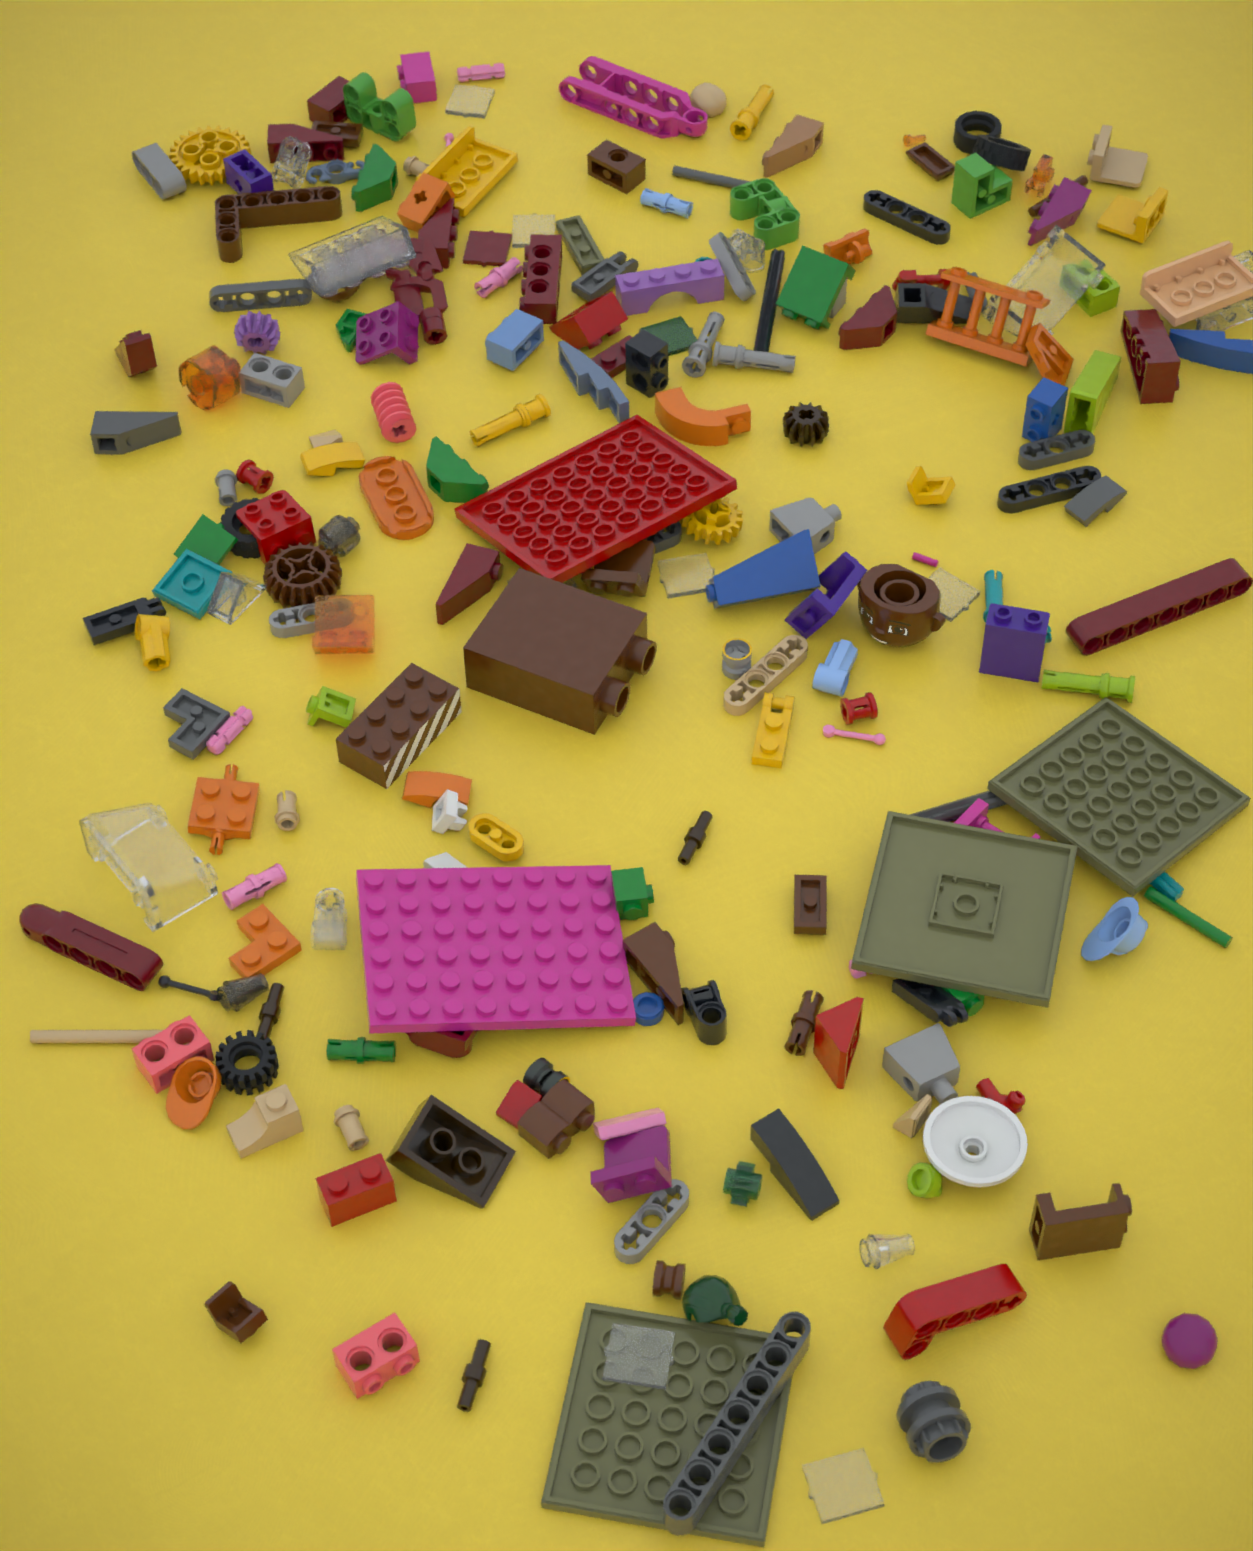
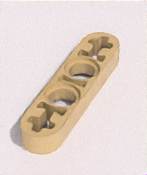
(762, 672)

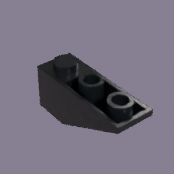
(926, 303)

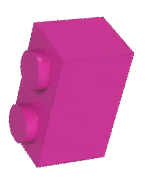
(417, 76)

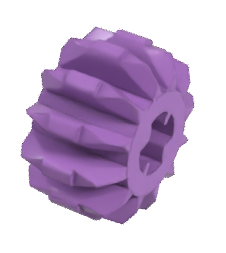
(257, 332)

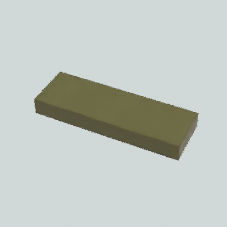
(579, 243)

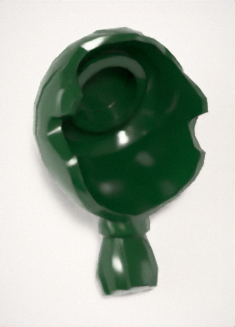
(711, 1300)

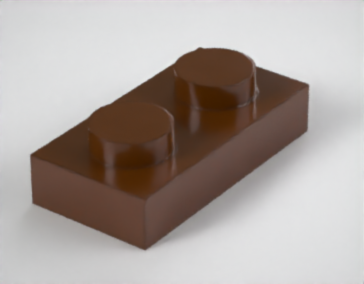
(350, 132)
(810, 904)

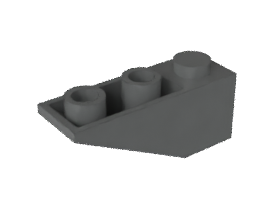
(128, 430)

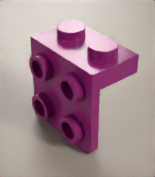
(386, 332)
(634, 1165)

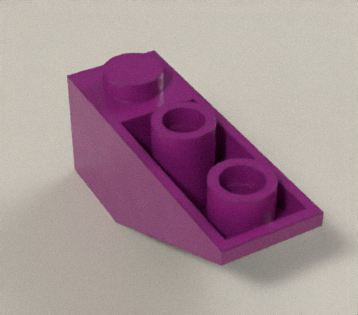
(1062, 210)

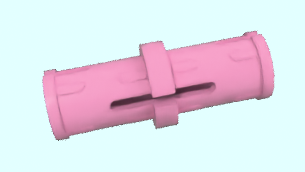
(498, 277)
(254, 886)

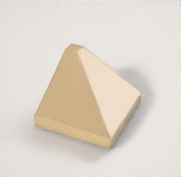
(325, 438)
(914, 1118)

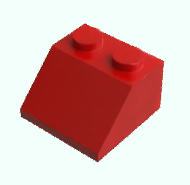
(591, 322)

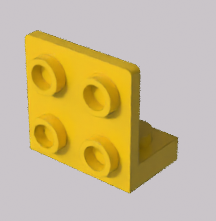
(1134, 218)

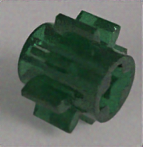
(742, 1183)

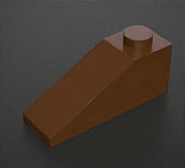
(653, 960)

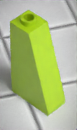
(1091, 392)

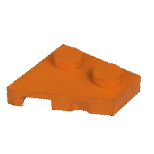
(1048, 355)

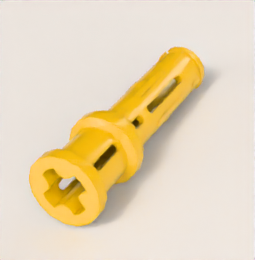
(749, 117)
(520, 416)

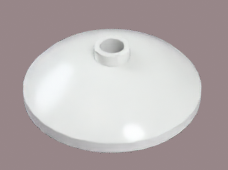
(975, 1127)

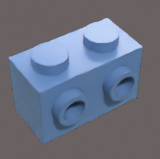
(514, 339)

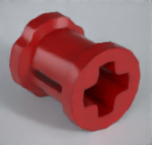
(254, 476)
(867, 702)

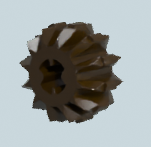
(806, 424)

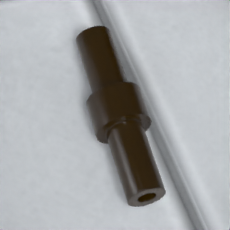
(695, 837)
(270, 1010)
(474, 1375)

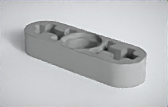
(732, 266)
(289, 615)
(650, 1236)

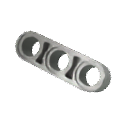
(159, 171)

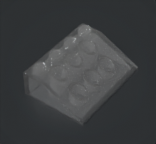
(354, 255)

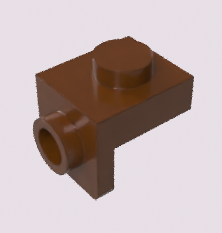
(234, 1313)

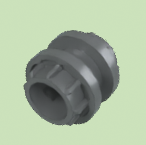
(933, 1421)

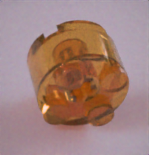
(210, 377)

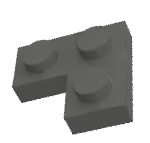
(198, 720)

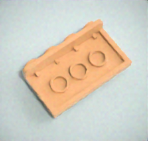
(1197, 284)

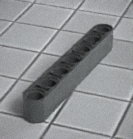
(736, 1437)

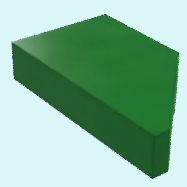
(347, 328)

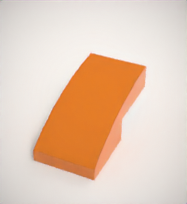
(429, 786)

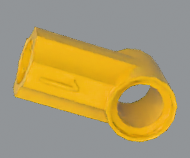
(153, 636)

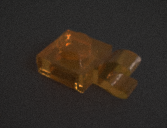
(1042, 174)

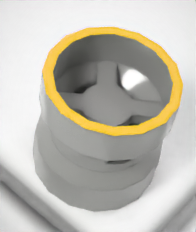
(736, 658)

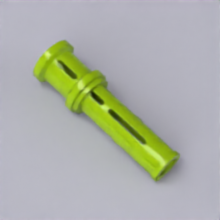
(1101, 685)

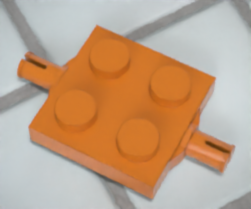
(223, 808)

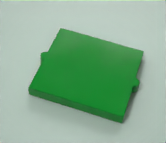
(208, 540)

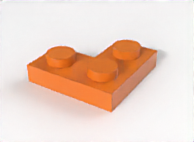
(270, 943)

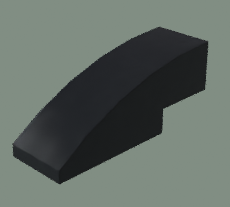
(793, 1164)

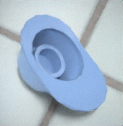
(1117, 932)

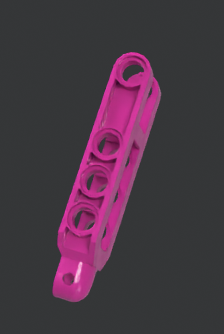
(612, 86)

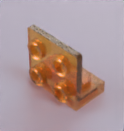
(344, 624)

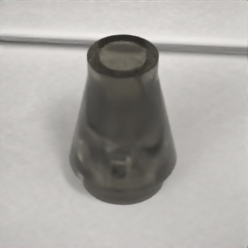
(241, 991)

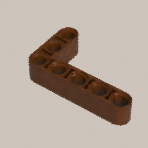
(270, 209)

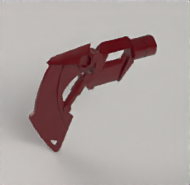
(408, 289)

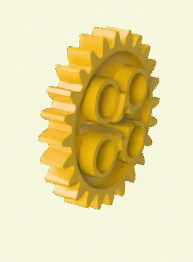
(203, 152)

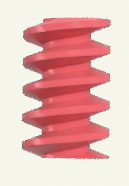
(393, 412)

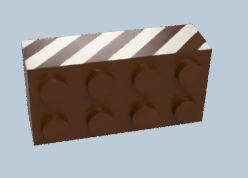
(398, 725)

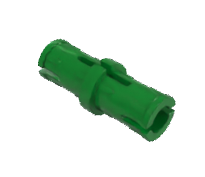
(361, 1050)

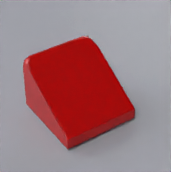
(517, 1102)

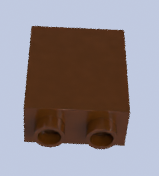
(558, 651)

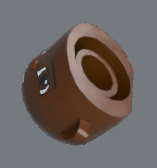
(898, 605)

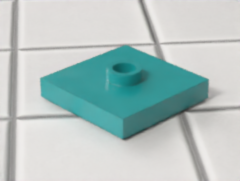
(189, 583)

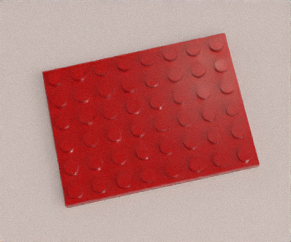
(595, 500)

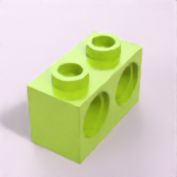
(1101, 298)

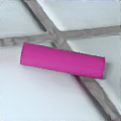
(924, 559)

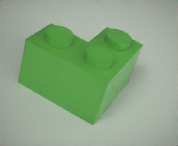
(979, 186)

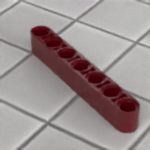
(1158, 606)

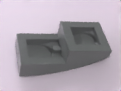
(1093, 499)

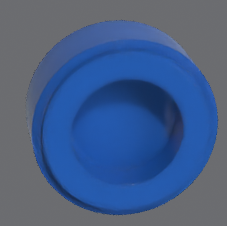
(648, 1008)

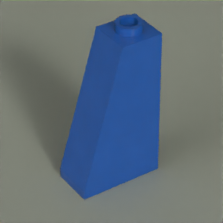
(769, 574)

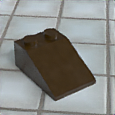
(450, 1153)

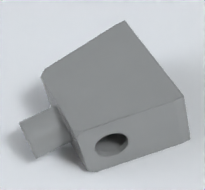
(805, 515)
(924, 1064)

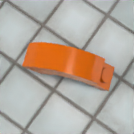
(696, 424)

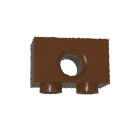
(616, 166)

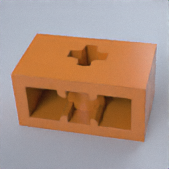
(424, 201)

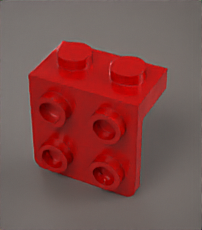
(276, 523)

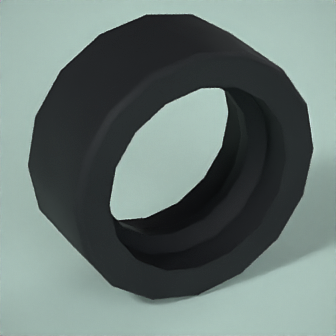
(974, 121)

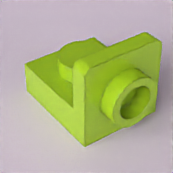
(331, 707)

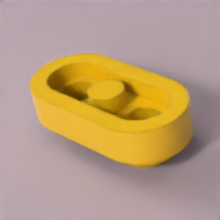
(498, 837)

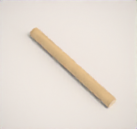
(90, 1036)

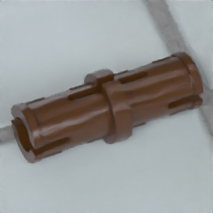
(804, 1022)

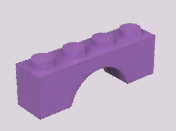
(640, 289)

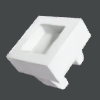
(447, 813)

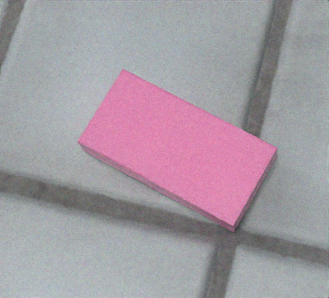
(629, 1123)

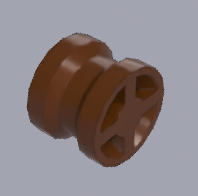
(669, 1279)

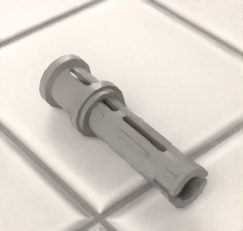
(712, 325)
(741, 357)

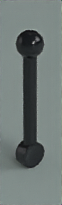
(165, 981)

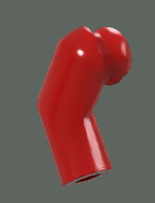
(1013, 1101)

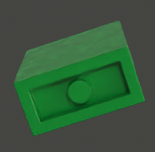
(813, 287)

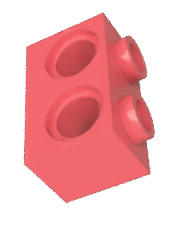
(170, 1049)
(370, 1348)

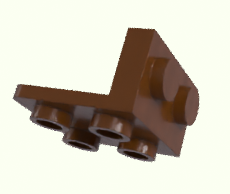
(624, 572)

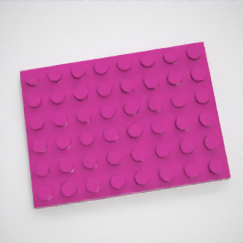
(492, 949)

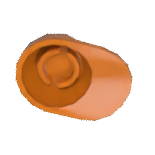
(192, 1092)

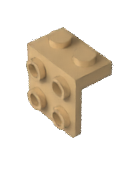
(1115, 164)

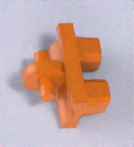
(850, 248)

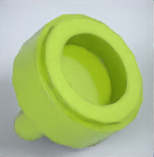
(924, 1181)

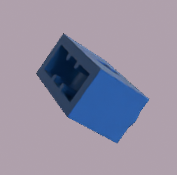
(1044, 410)

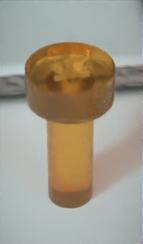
(908, 140)

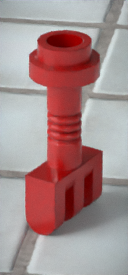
(911, 276)

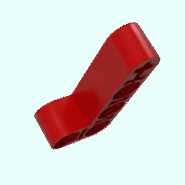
(951, 1305)

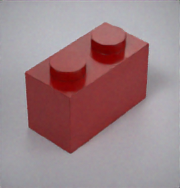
(356, 1189)

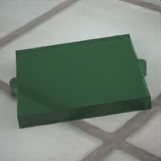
(675, 333)

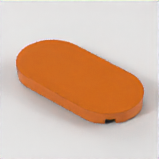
(396, 498)

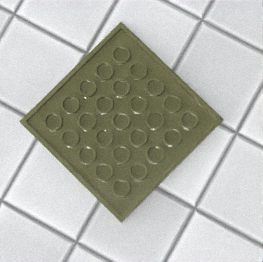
(1119, 795)
(629, 1442)

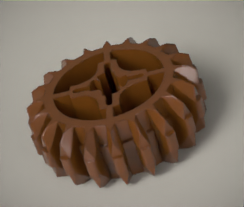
(300, 569)

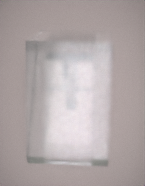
(233, 596)

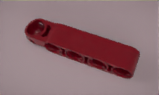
(91, 945)

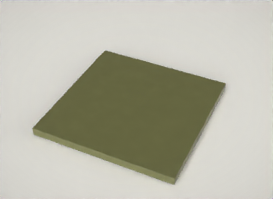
(966, 909)

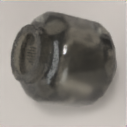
(340, 535)

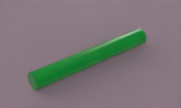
(1188, 917)

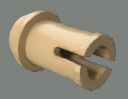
(414, 166)
(287, 817)
(348, 1120)

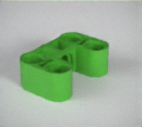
(389, 117)
(777, 217)

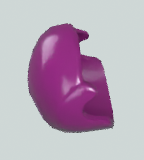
(1189, 1340)

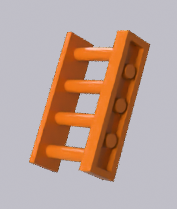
(968, 335)

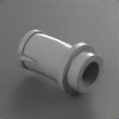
(226, 484)

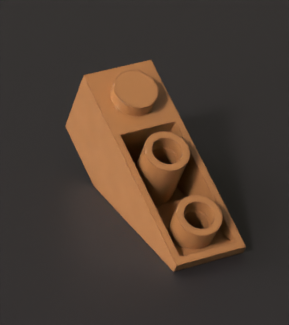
(796, 143)

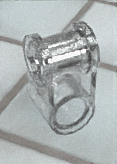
(291, 164)
(749, 250)
(330, 921)

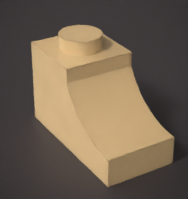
(267, 1122)

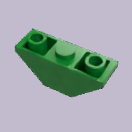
(376, 180)
(452, 476)

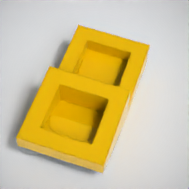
(326, 458)

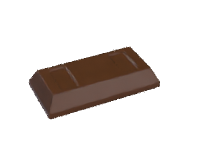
(931, 161)

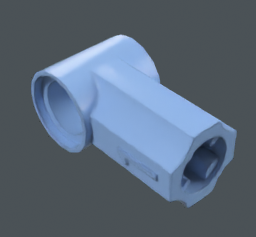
(835, 672)

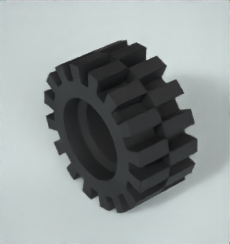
(242, 1047)

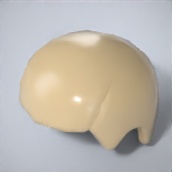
(709, 99)

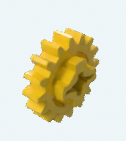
(715, 522)

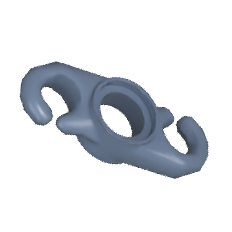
(325, 170)

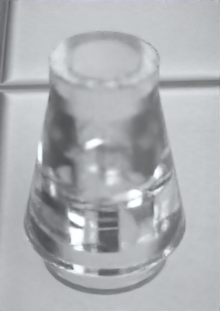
(884, 1249)

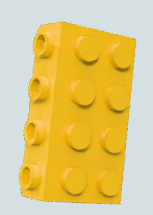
(471, 168)

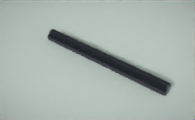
(769, 301)

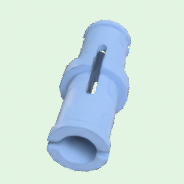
(666, 203)

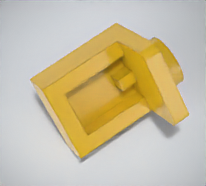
(929, 490)

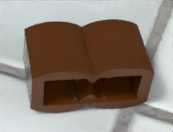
(556, 1119)

